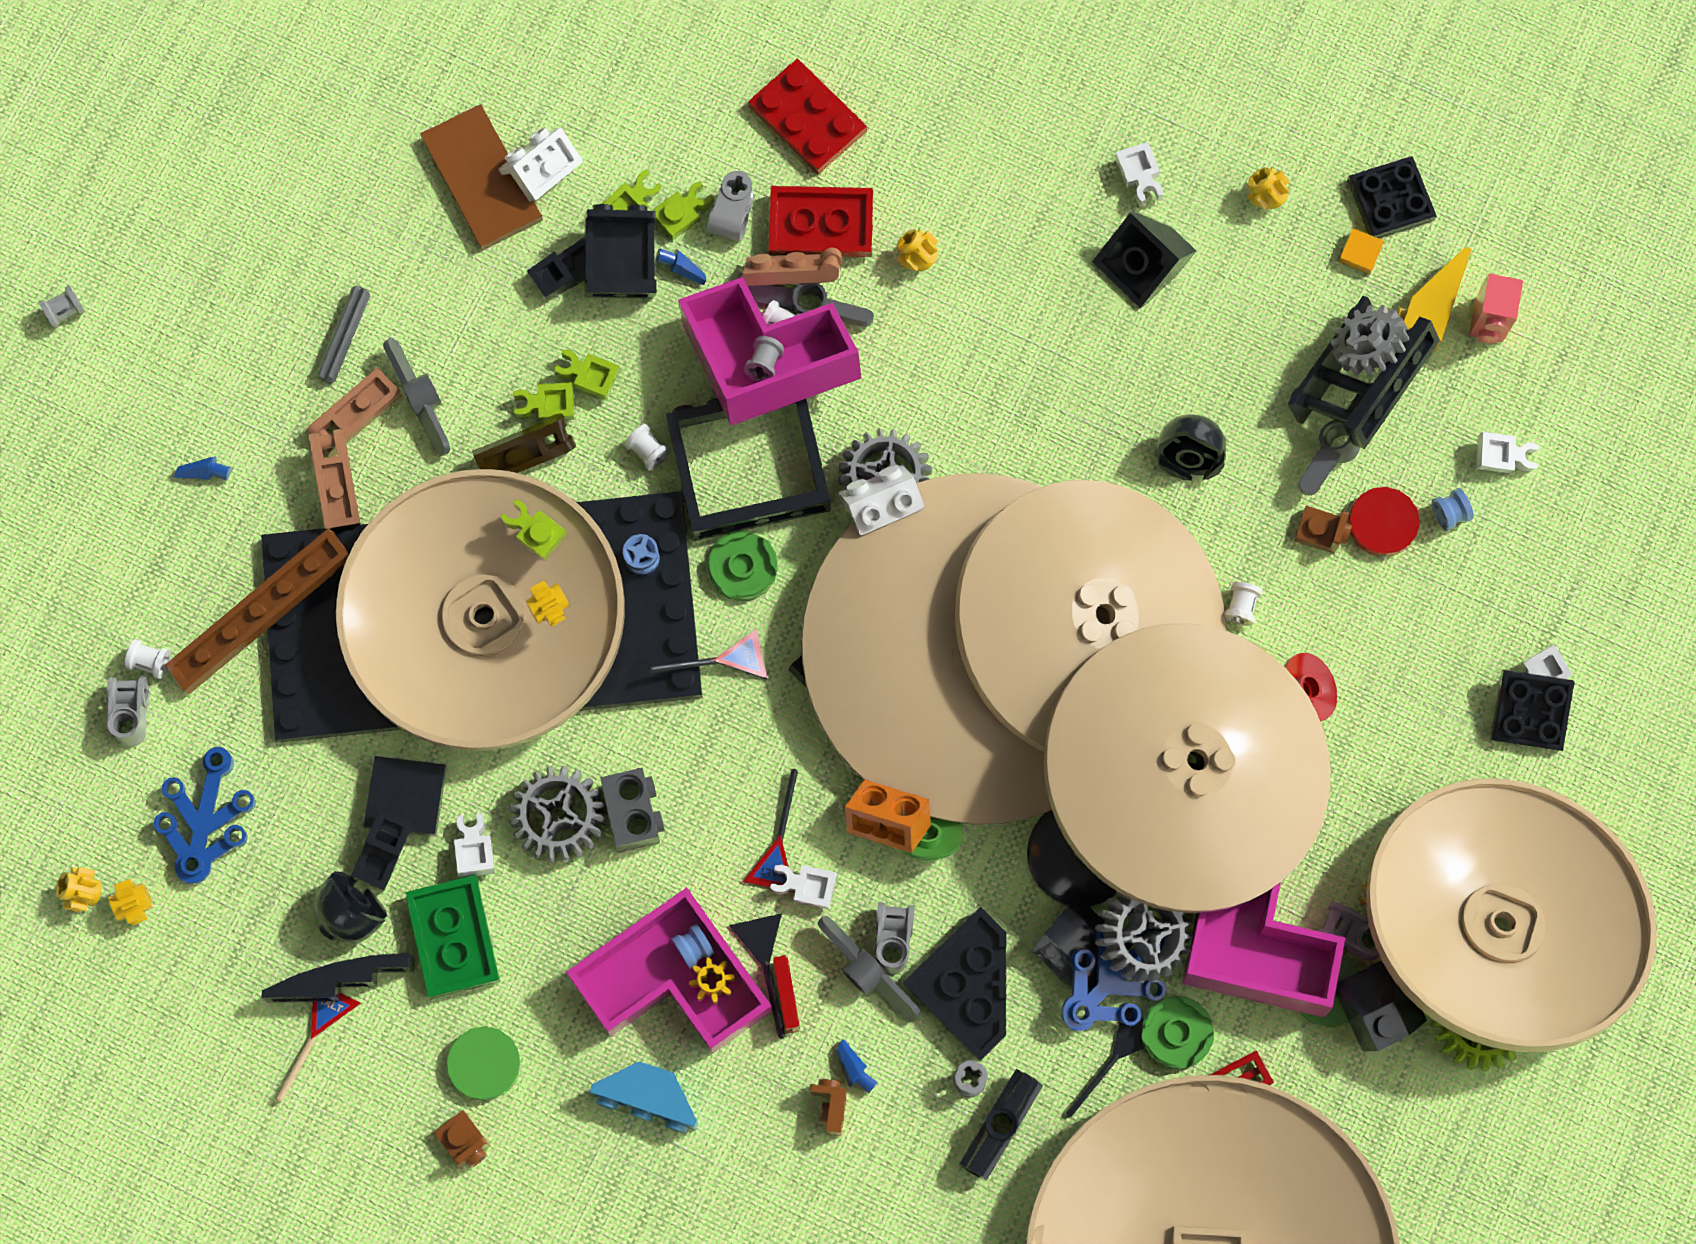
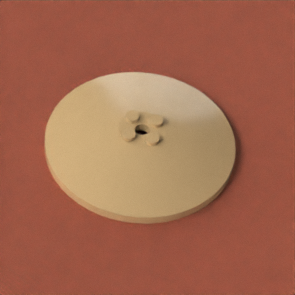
(1044, 570)
(414, 598)
(1136, 804)
(1548, 868)

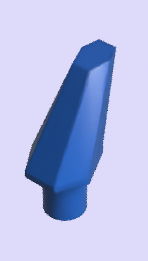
(681, 265)
(203, 470)
(854, 1068)

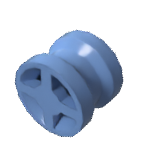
(1452, 509)
(642, 547)
(693, 946)

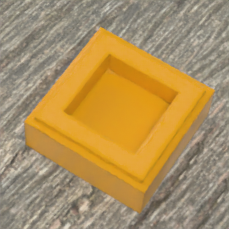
(1361, 251)

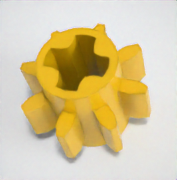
(1268, 188)
(917, 250)
(547, 603)
(78, 889)
(130, 902)
(703, 976)

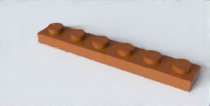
(258, 611)

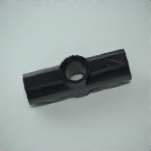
(988, 1145)

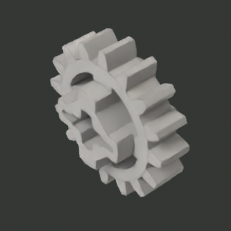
(1370, 340)

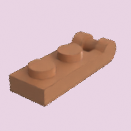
(792, 268)
(357, 408)
(334, 481)

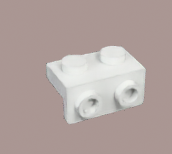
(882, 499)

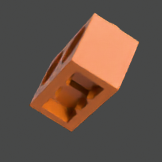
(888, 816)

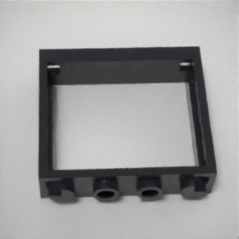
(751, 515)

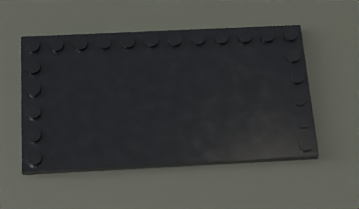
(320, 698)

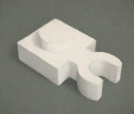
(1139, 169)
(1501, 454)
(1547, 663)
(474, 851)
(811, 886)

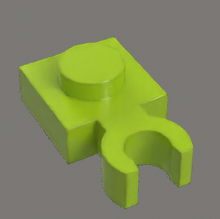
(628, 196)
(679, 213)
(592, 376)
(550, 400)
(537, 533)

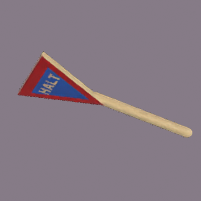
(323, 1016)

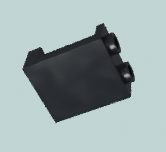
(619, 252)

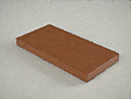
(469, 161)

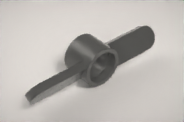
(789, 297)
(420, 395)
(1328, 456)
(867, 973)

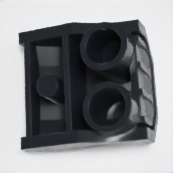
(1069, 933)

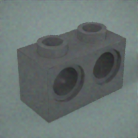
(624, 811)

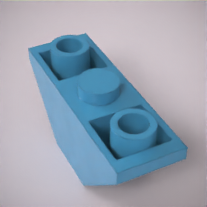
(648, 1093)

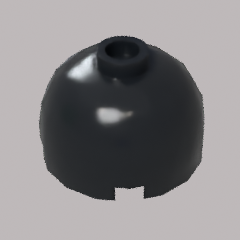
(1192, 447)
(346, 911)

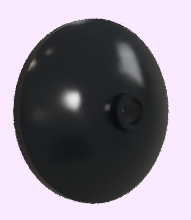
(1059, 869)

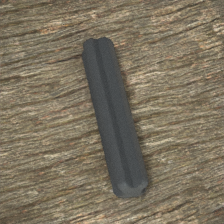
(343, 334)

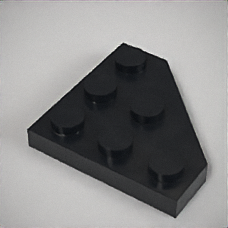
(967, 984)

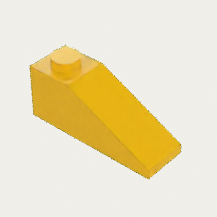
(1438, 295)

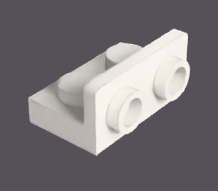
(541, 162)

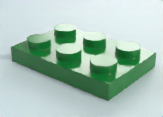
(452, 937)

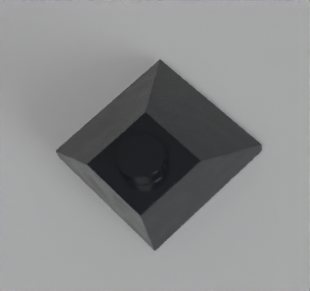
(1143, 257)
(1377, 1008)

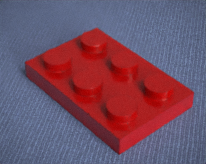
(807, 116)
(821, 218)

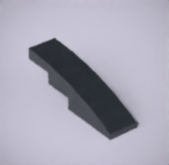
(325, 982)

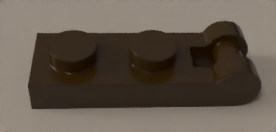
(526, 447)

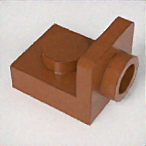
(1323, 529)
(833, 1112)
(463, 1141)

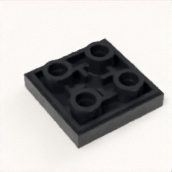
(1392, 197)
(1532, 709)
(407, 791)

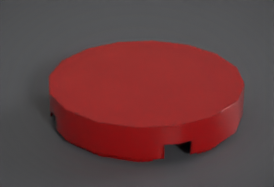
(1384, 521)

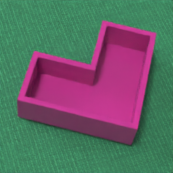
(723, 330)
(1262, 959)
(645, 968)

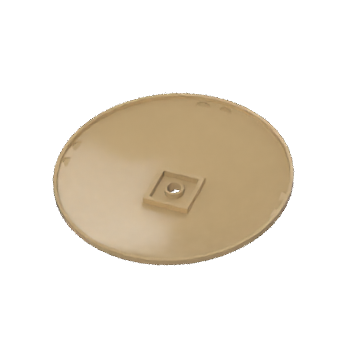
(890, 665)
(1211, 1167)

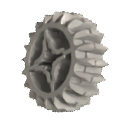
(890, 447)
(564, 801)
(1153, 960)

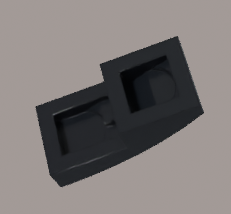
(560, 271)
(382, 849)

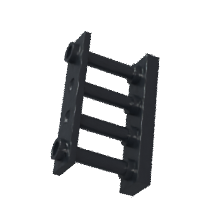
(1378, 396)

